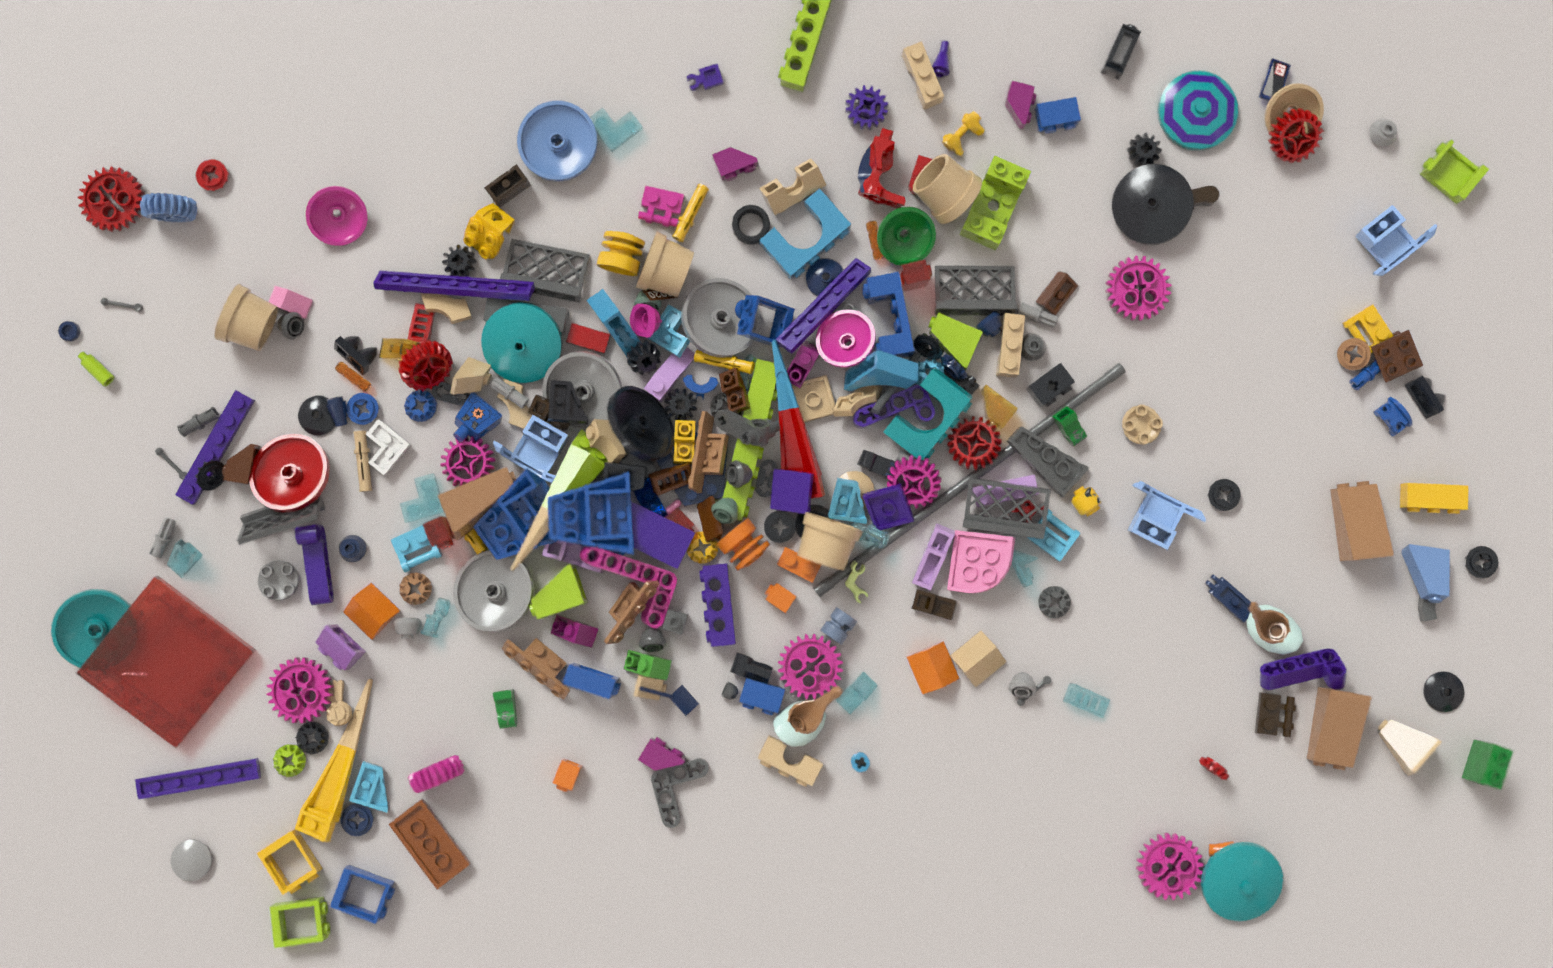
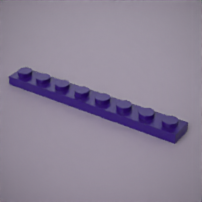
(454, 285)

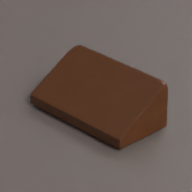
(1057, 293)
(711, 527)

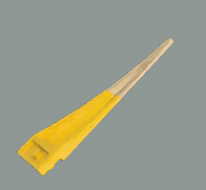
(326, 800)

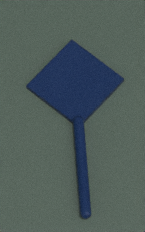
(680, 698)

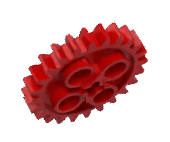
(124, 186)

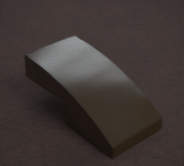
(540, 409)
(934, 604)

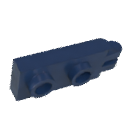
(1229, 597)

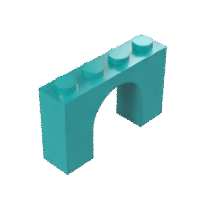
(953, 400)

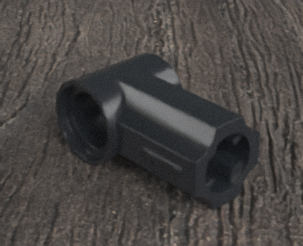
(747, 666)

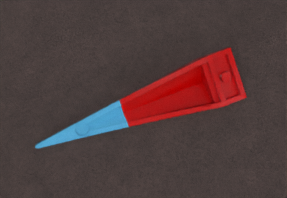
(795, 443)

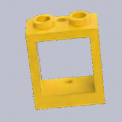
(275, 871)

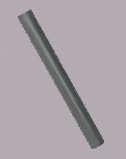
(891, 389)

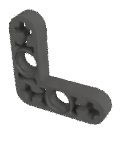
(672, 780)

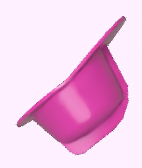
(644, 320)

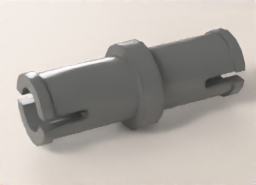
(198, 421)

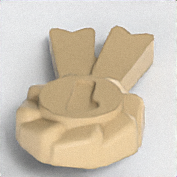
(339, 711)

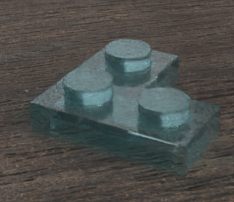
(615, 133)
(427, 503)

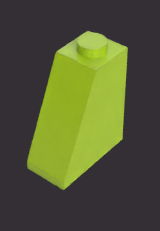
(957, 338)

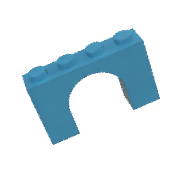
(794, 260)

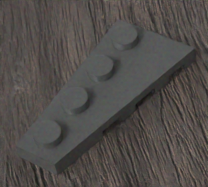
(1048, 461)

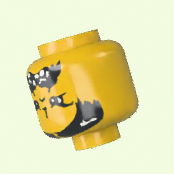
(1086, 501)

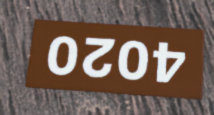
(654, 295)

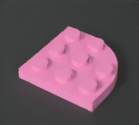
(979, 561)

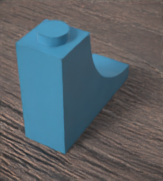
(613, 321)
(881, 369)

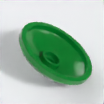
(911, 246)

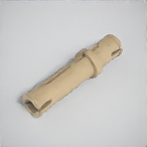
(361, 451)

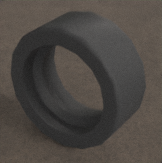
(746, 210)

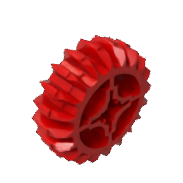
(1291, 126)
(425, 365)
(982, 445)

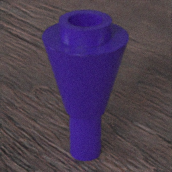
(941, 63)

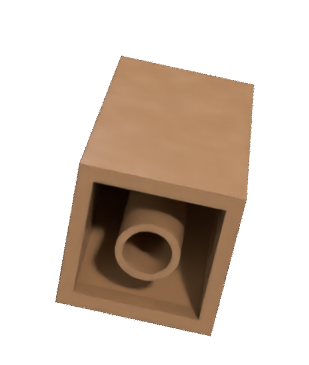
(471, 501)
(1360, 522)
(1337, 727)

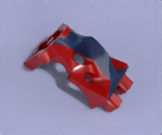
(874, 163)

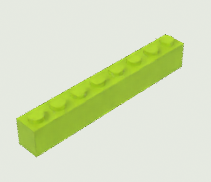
(760, 397)

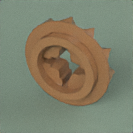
(1345, 358)
(425, 588)

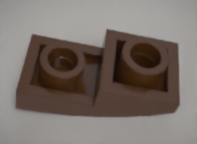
(735, 390)

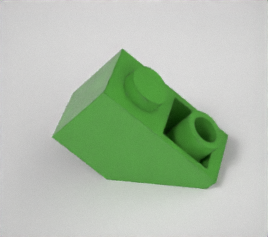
(647, 665)

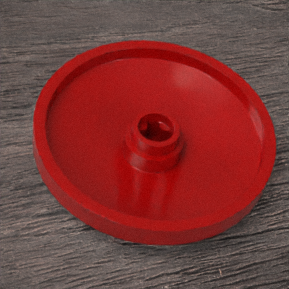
(289, 473)

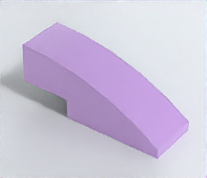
(933, 556)

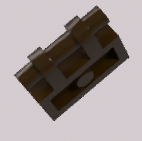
(1268, 714)

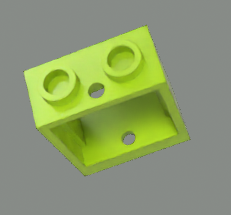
(279, 922)

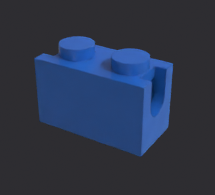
(1057, 115)
(762, 696)

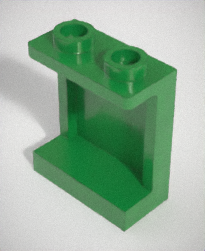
(1487, 764)

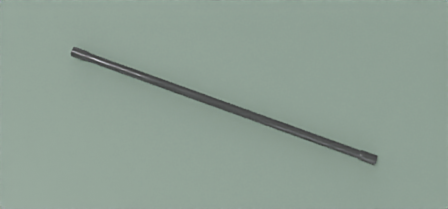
(829, 582)

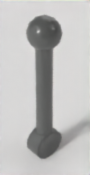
(137, 307)
(159, 451)
(1046, 680)

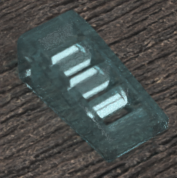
(1073, 697)

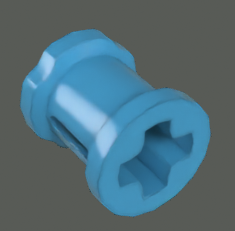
(862, 768)

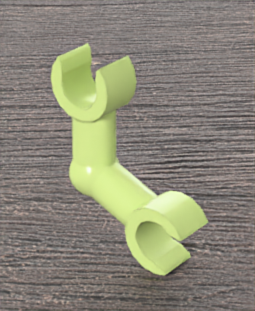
(850, 582)

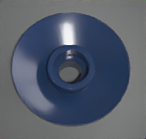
(814, 274)

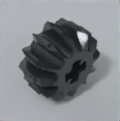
(1149, 144)
(466, 256)
(643, 357)
(680, 397)

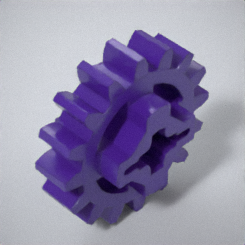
(861, 97)

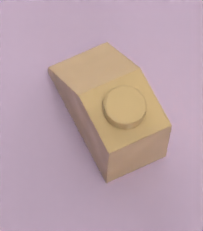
(471, 377)
(651, 683)

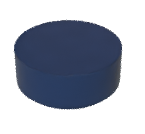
(69, 331)

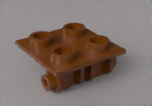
(1397, 355)

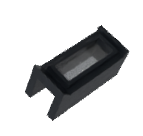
(1121, 50)

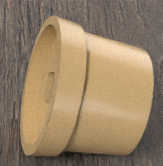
(946, 188)
(665, 266)
(246, 319)
(827, 541)

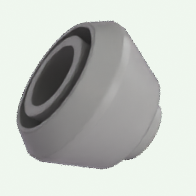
(1383, 132)
(407, 626)
(1022, 685)

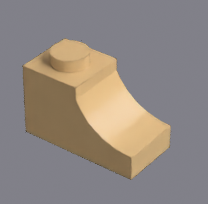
(603, 438)

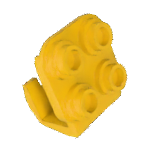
(487, 234)

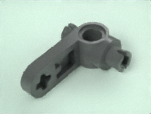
(749, 431)

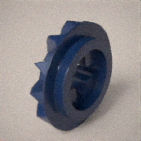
(953, 367)
(351, 826)

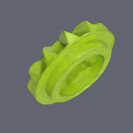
(298, 760)

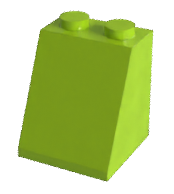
(560, 594)

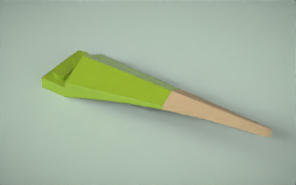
(577, 469)

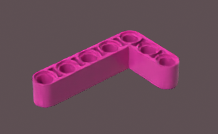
(637, 573)

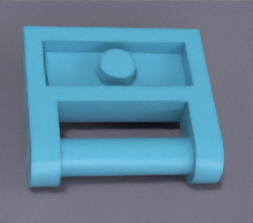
(411, 542)
(1053, 543)

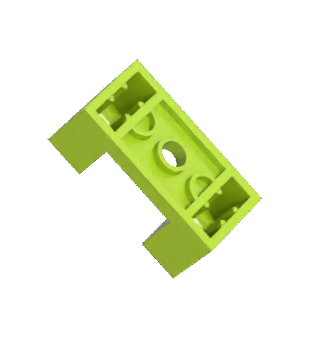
(1001, 184)

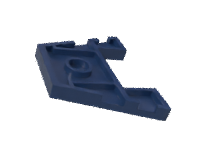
(712, 485)

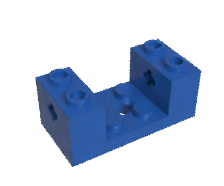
(886, 288)

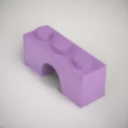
(569, 553)

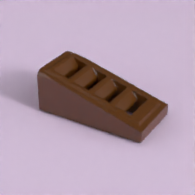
(658, 475)

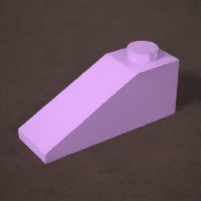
(669, 374)
(998, 492)

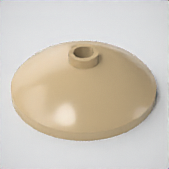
(1293, 96)

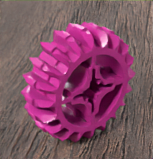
(460, 446)
(905, 469)
(436, 774)

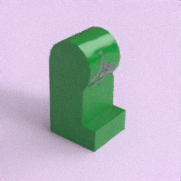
(1070, 426)
(505, 708)

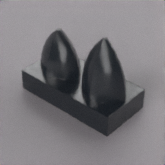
(359, 360)
(1427, 401)

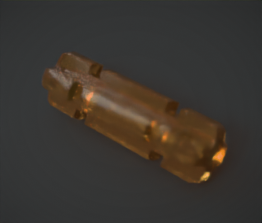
(872, 229)
(353, 376)

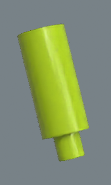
(96, 369)

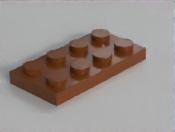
(429, 844)

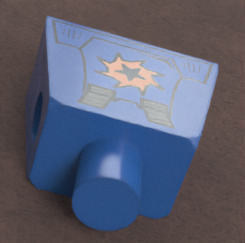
(475, 419)

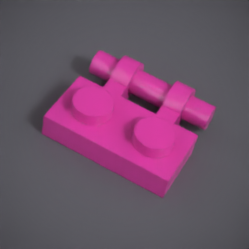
(661, 200)

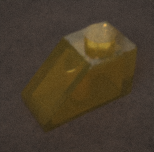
(395, 347)
(996, 407)

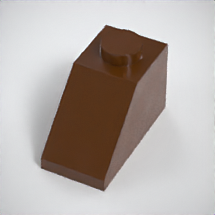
(240, 465)

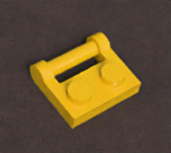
(1372, 325)

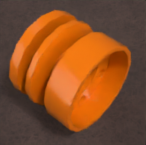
(743, 544)

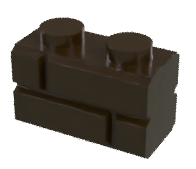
(507, 186)

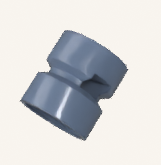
(838, 625)

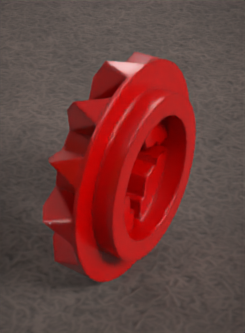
(210, 166)
(1214, 767)

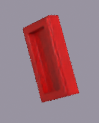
(588, 338)

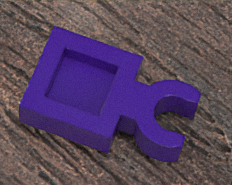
(709, 78)

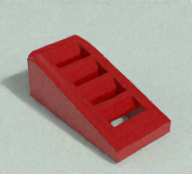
(414, 322)

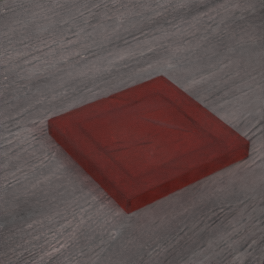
(166, 661)

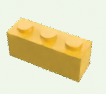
(1434, 497)

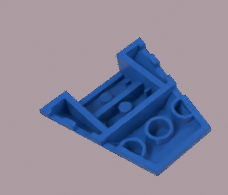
(594, 515)
(511, 517)

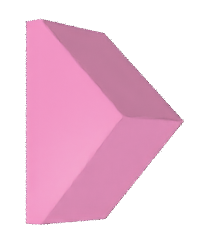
(290, 301)

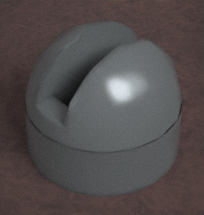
(729, 691)

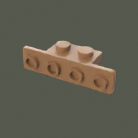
(708, 454)
(628, 606)
(541, 663)

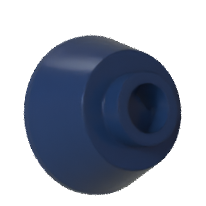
(990, 325)
(352, 548)

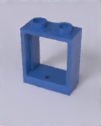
(782, 317)
(591, 681)
(343, 886)

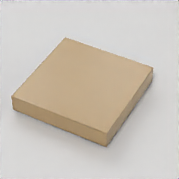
(815, 398)

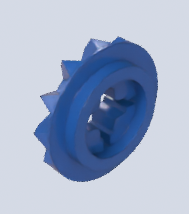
(429, 407)
(354, 413)

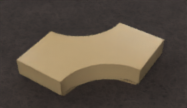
(454, 309)
(851, 403)
(518, 416)

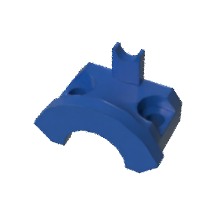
(700, 389)
(1394, 416)

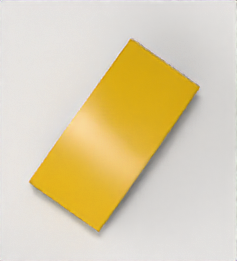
(684, 441)

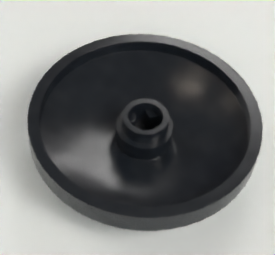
(1152, 223)
(640, 423)

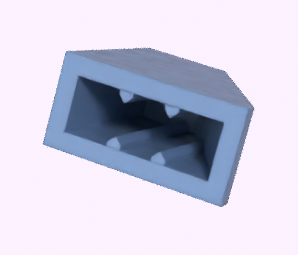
(1429, 571)

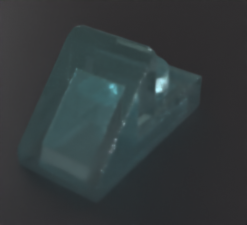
(183, 558)
(1018, 562)
(857, 692)

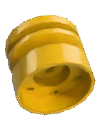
(621, 249)

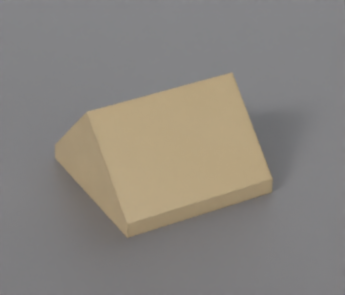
(978, 658)

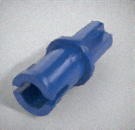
(1367, 374)

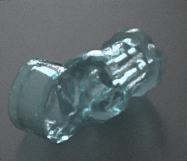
(873, 534)
(432, 621)

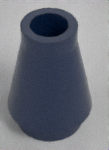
(337, 409)

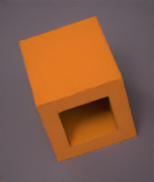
(779, 597)
(567, 775)

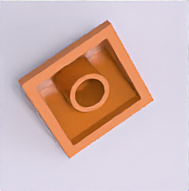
(371, 610)
(933, 668)

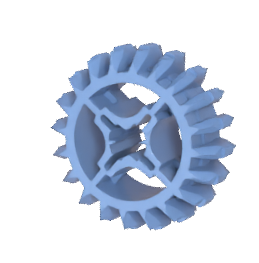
(168, 207)

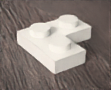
(391, 445)

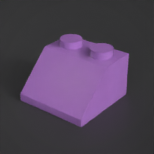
(339, 646)

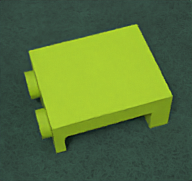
(1452, 172)

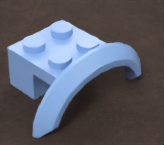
(1389, 240)
(537, 448)
(1159, 516)

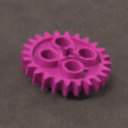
(1120, 288)
(821, 681)
(282, 697)
(1183, 878)

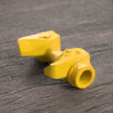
(971, 123)

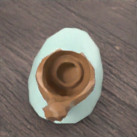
(1273, 629)
(804, 719)

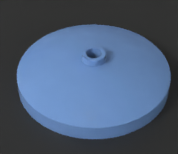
(554, 123)

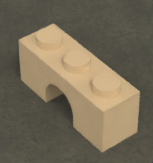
(919, 65)
(807, 182)
(1011, 345)
(805, 770)

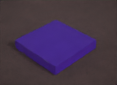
(791, 491)
(888, 507)

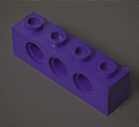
(715, 637)

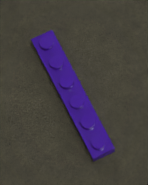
(823, 305)
(216, 443)
(198, 778)

